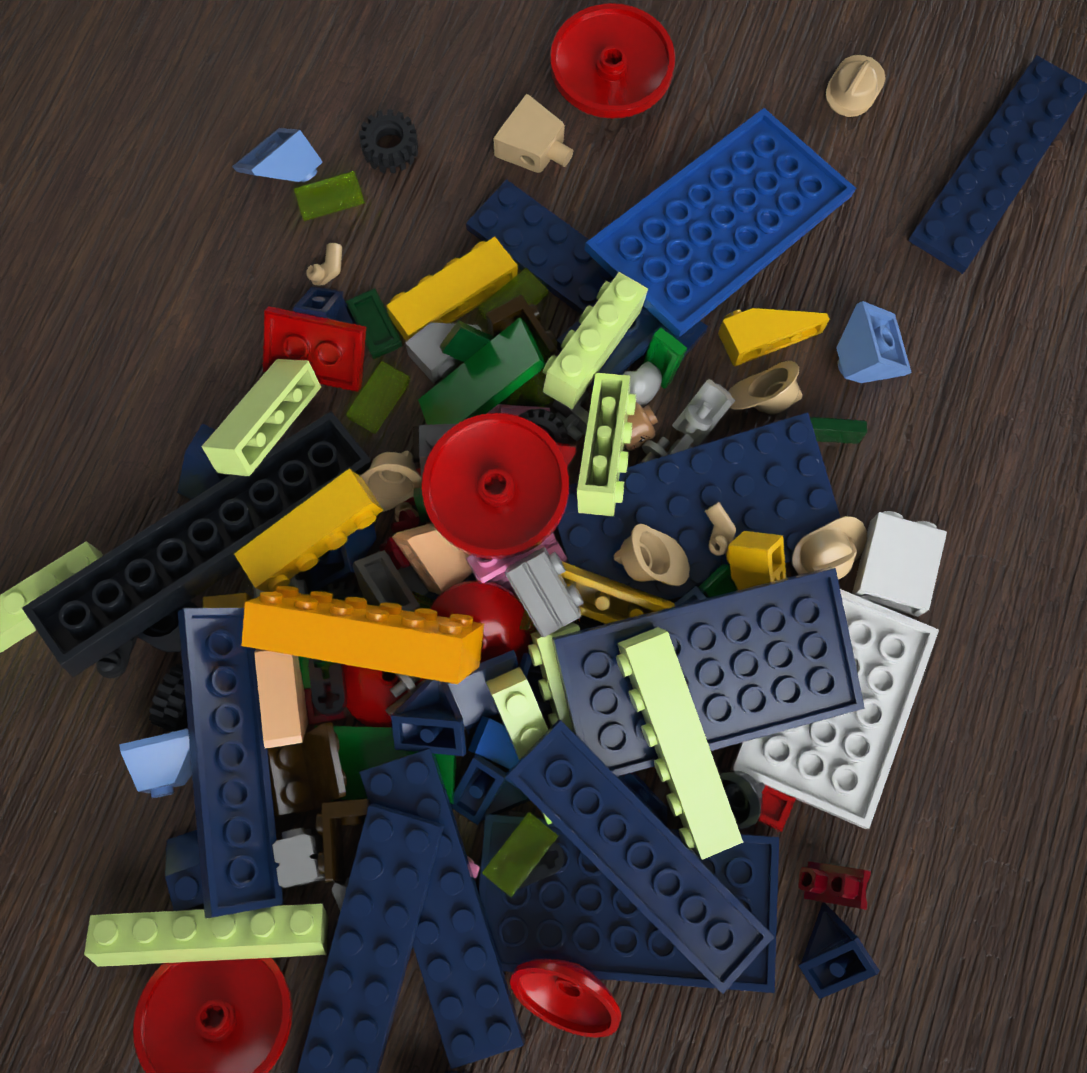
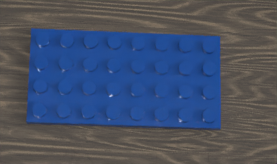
(720, 220)

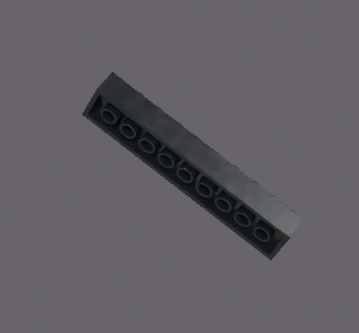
(187, 548)

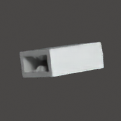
(900, 563)

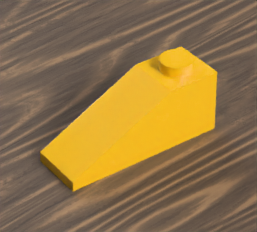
(763, 331)
(756, 559)

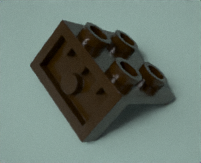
(509, 312)
(306, 773)
(329, 824)

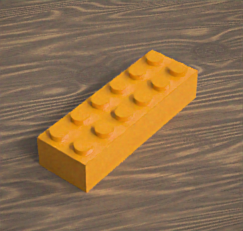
(363, 634)

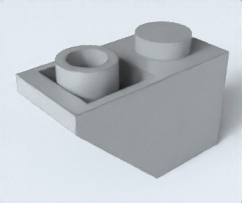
(426, 351)

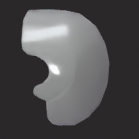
(645, 382)

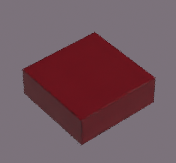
(314, 715)

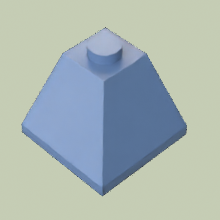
(281, 156)
(872, 346)
(159, 762)

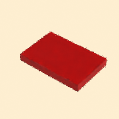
(329, 345)

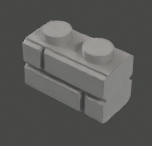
(544, 591)
(298, 857)

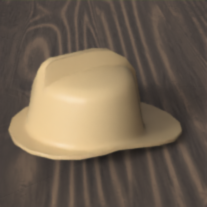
(855, 85)
(768, 390)
(392, 478)
(831, 546)
(653, 556)

